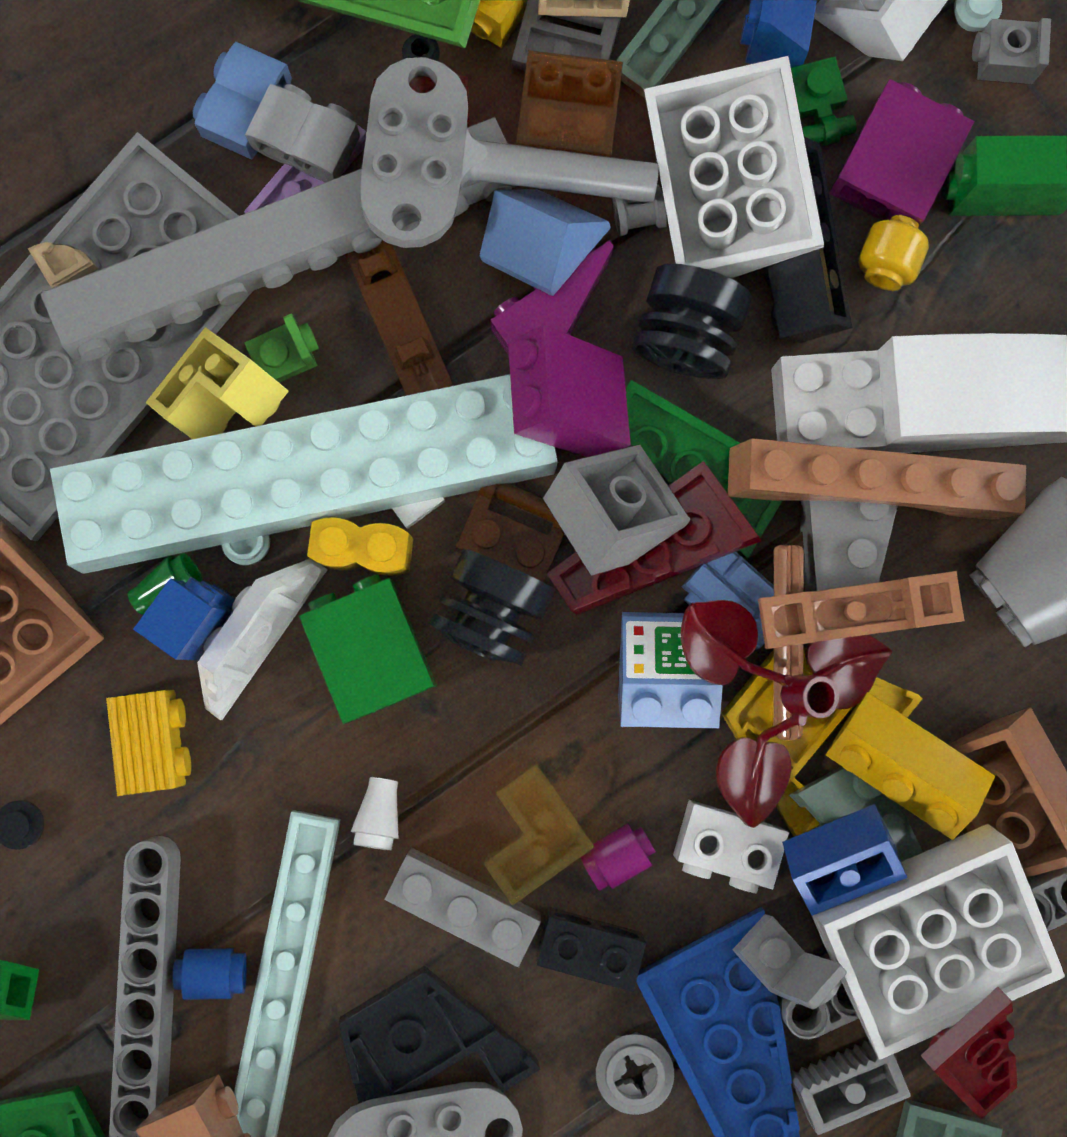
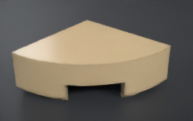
(61, 263)

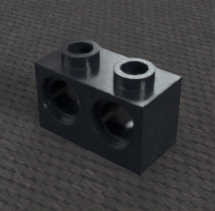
(591, 949)

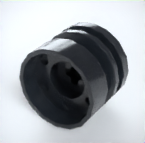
(692, 321)
(492, 607)

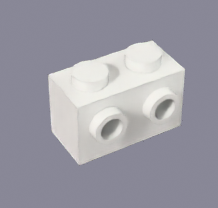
(723, 844)

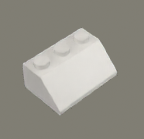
(879, 26)

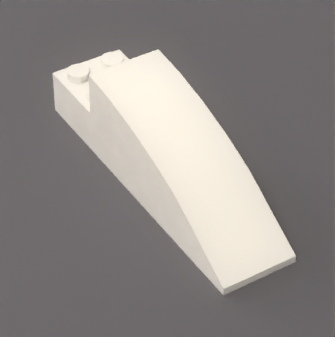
(927, 394)

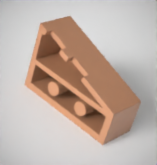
(197, 1111)

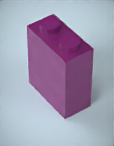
(902, 154)
(568, 393)

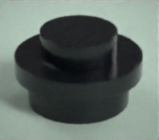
(20, 824)

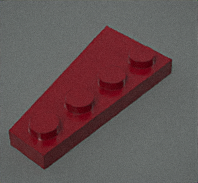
(712, 532)

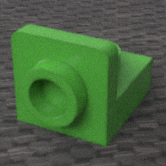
(284, 350)

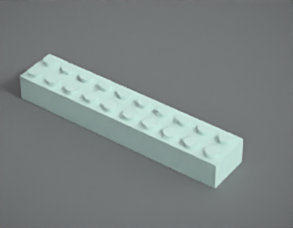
(292, 474)

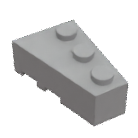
(844, 542)

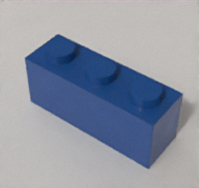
(185, 617)

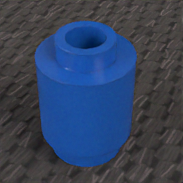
(210, 974)

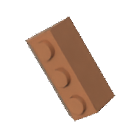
(1028, 789)

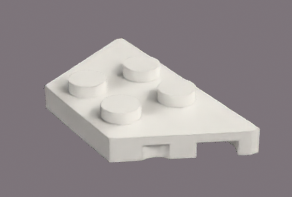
(251, 632)

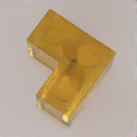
(548, 838)

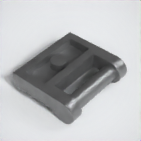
(558, 39)

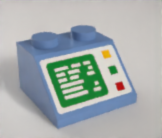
(656, 680)

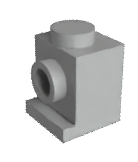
(1004, 63)

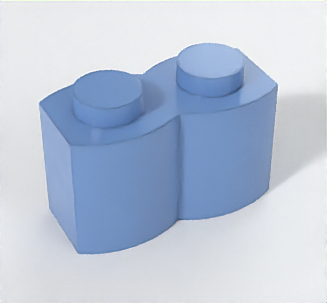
(235, 96)

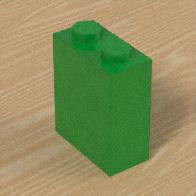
(1009, 177)
(366, 648)

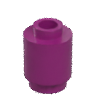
(618, 857)

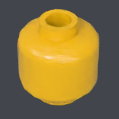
(893, 253)

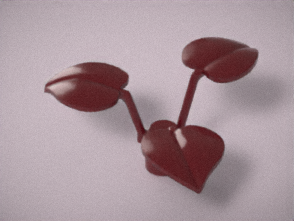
(715, 644)

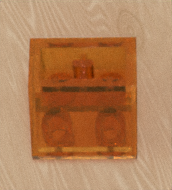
(569, 103)

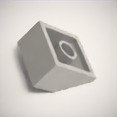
(614, 507)

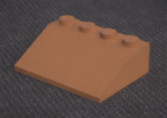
(39, 625)

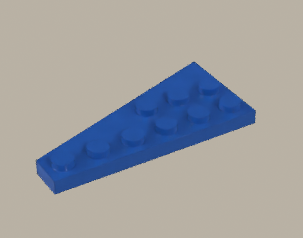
(724, 1034)

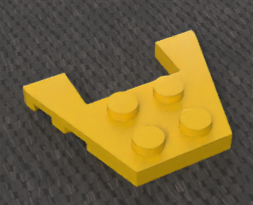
(753, 712)

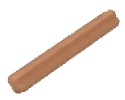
(787, 659)

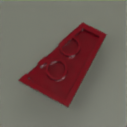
(976, 1054)

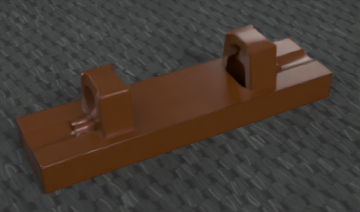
(399, 320)

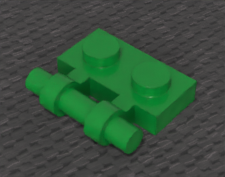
(819, 92)

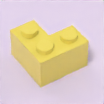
(213, 385)

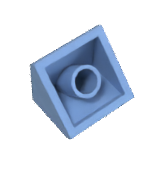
(538, 237)

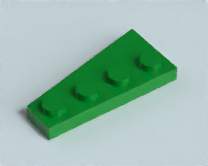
(681, 441)

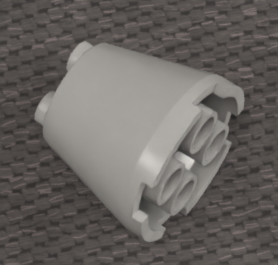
(1029, 569)

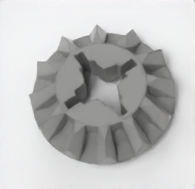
(625, 1094)

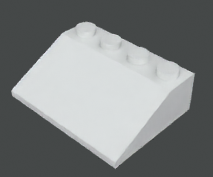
(734, 168)
(940, 940)

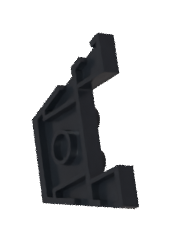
(419, 1032)

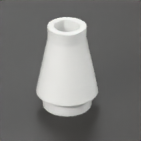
(378, 816)

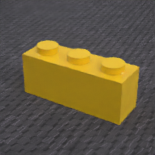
(911, 766)

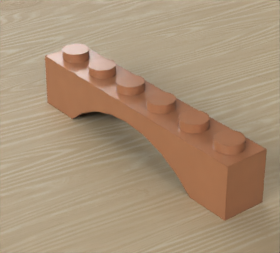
(844, 474)

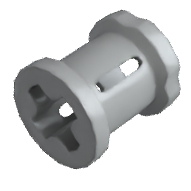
(636, 214)

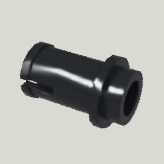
(418, 45)

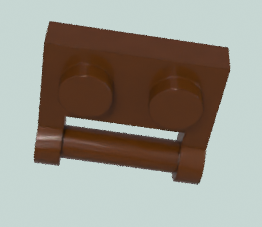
(510, 540)

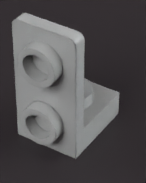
(786, 966)

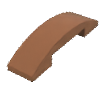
(860, 610)

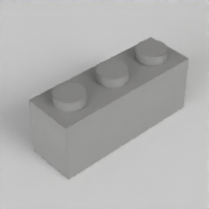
(464, 907)

